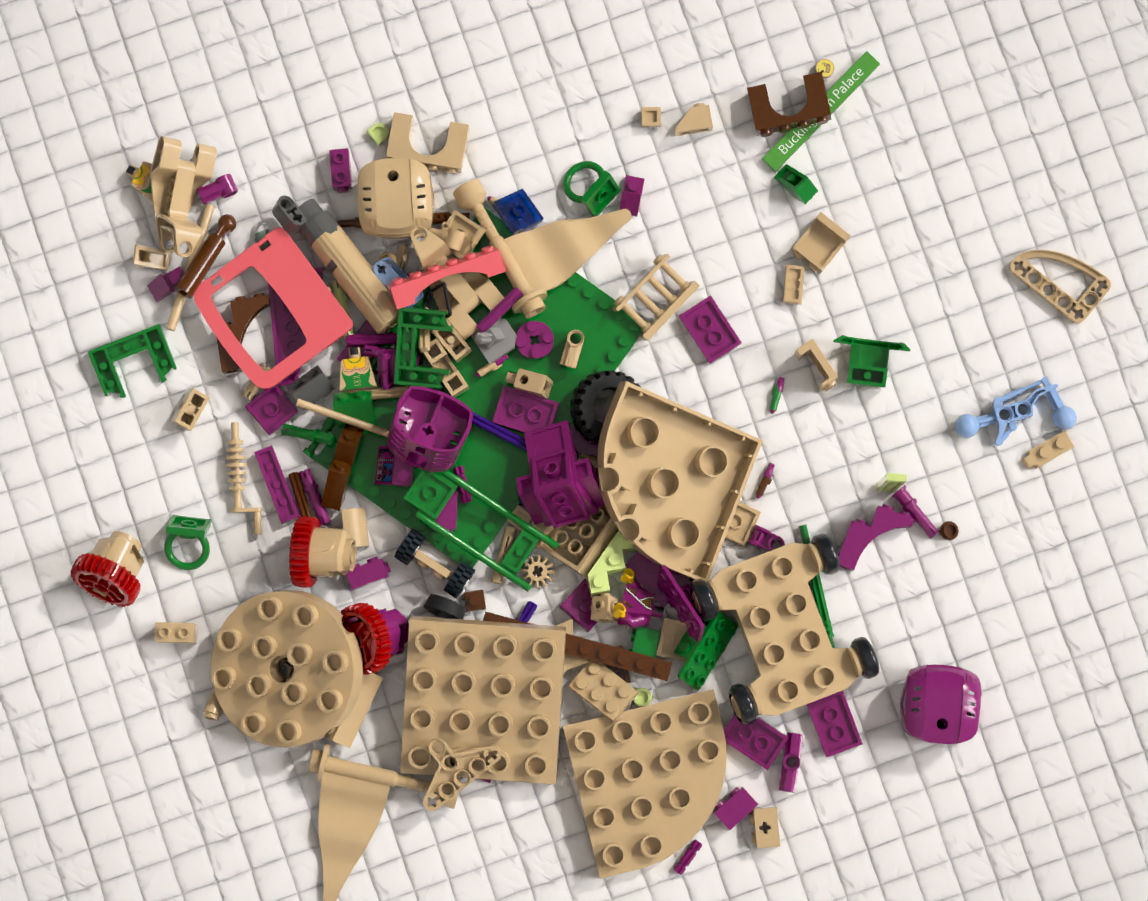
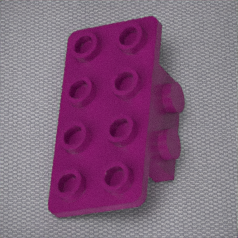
(681, 600)

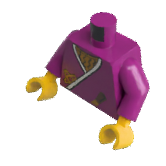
(636, 604)

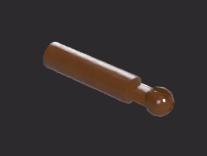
(205, 257)

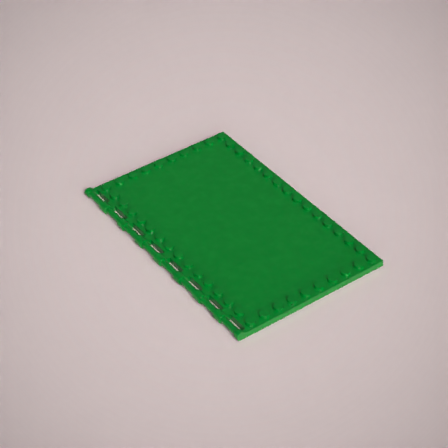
(487, 460)

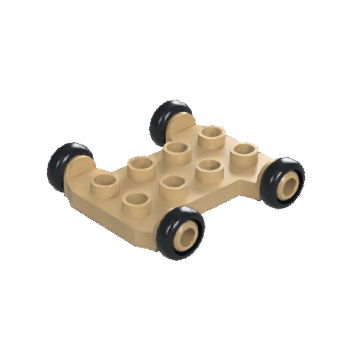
(783, 629)

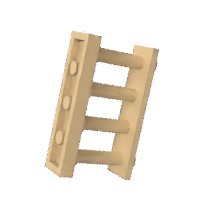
(674, 302)

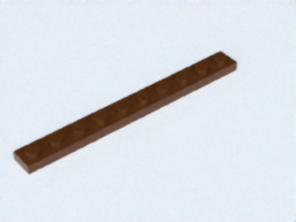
(605, 653)

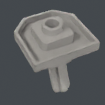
(496, 340)

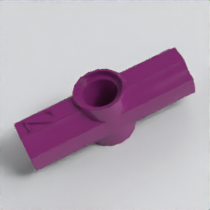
(789, 775)

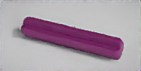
(499, 310)
(371, 339)

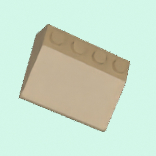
(583, 541)

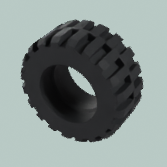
(585, 397)

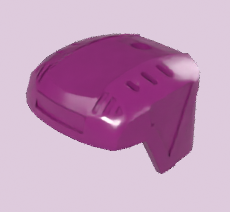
(429, 429)
(943, 699)

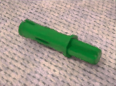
(315, 436)

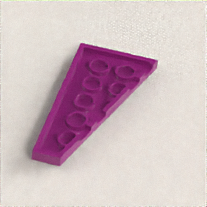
(286, 331)

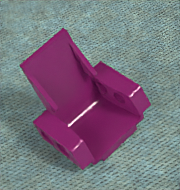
(559, 485)

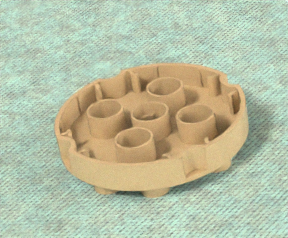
(248, 673)

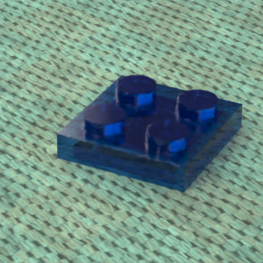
(517, 211)

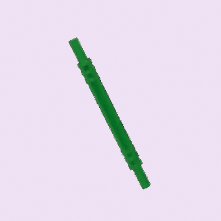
(818, 593)

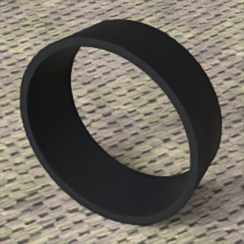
(444, 607)

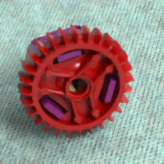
(378, 632)

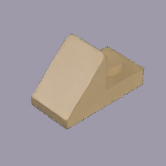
(150, 258)

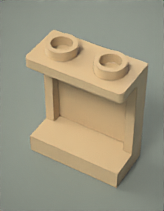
(820, 243)
(820, 362)

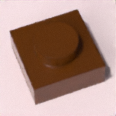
(475, 600)

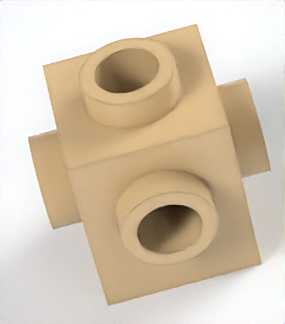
(602, 608)

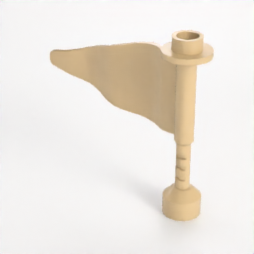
(542, 256)
(351, 809)

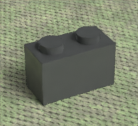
(311, 386)

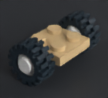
(411, 548)

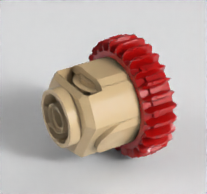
(319, 552)
(111, 569)

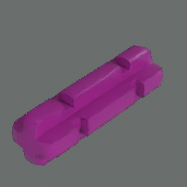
(465, 496)
(687, 857)

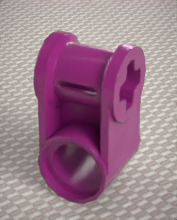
(765, 538)

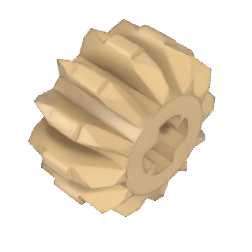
(531, 570)

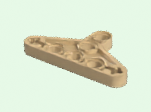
(448, 775)

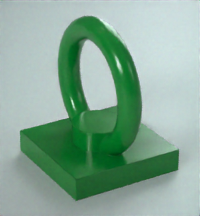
(598, 194)
(187, 528)

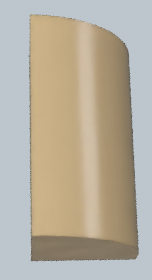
(356, 525)

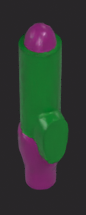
(776, 393)

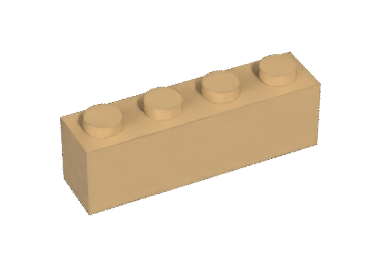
(348, 730)

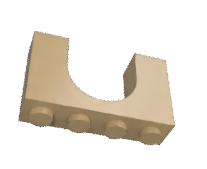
(449, 158)

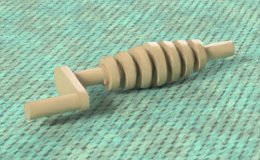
(237, 480)

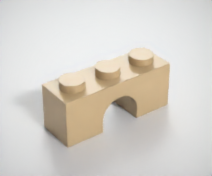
(439, 359)

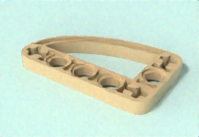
(1058, 292)

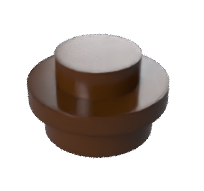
(949, 530)

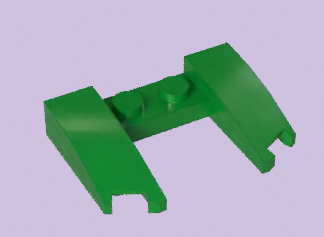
(406, 349)
(105, 356)

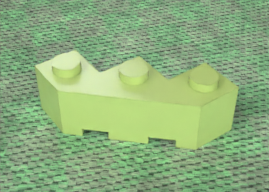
(609, 563)

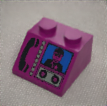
(391, 470)

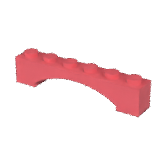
(407, 289)

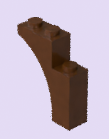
(243, 313)
(341, 467)

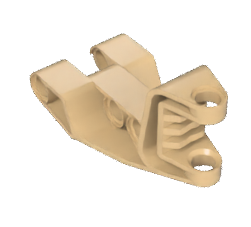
(175, 190)
(464, 289)

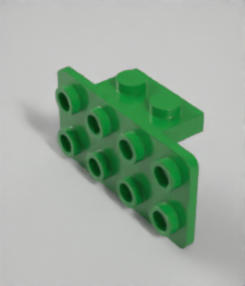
(703, 655)

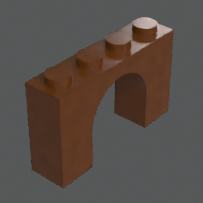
(769, 121)

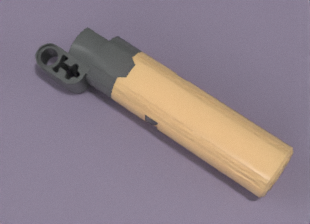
(340, 258)

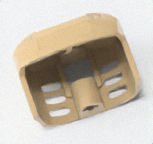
(392, 201)

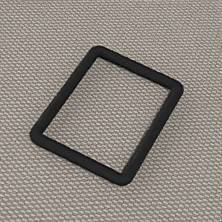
(443, 284)

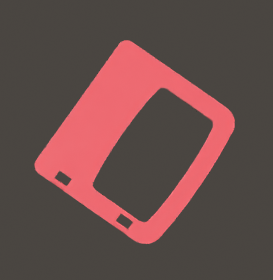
(301, 291)

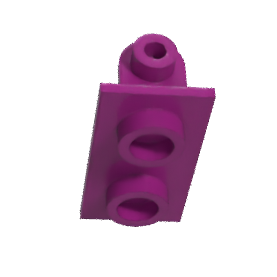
(386, 367)

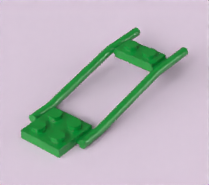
(431, 495)

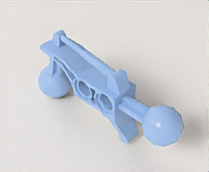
(1063, 416)

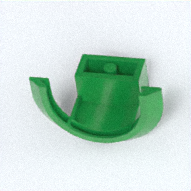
(869, 360)

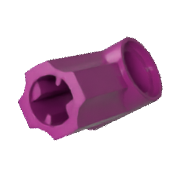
(222, 188)

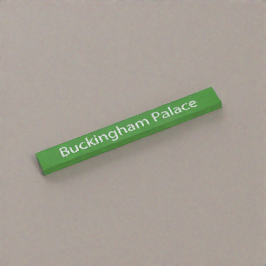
(836, 97)

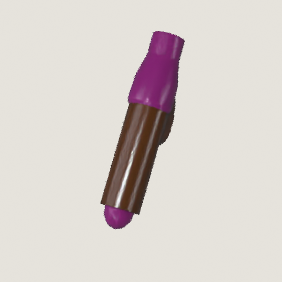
(766, 480)

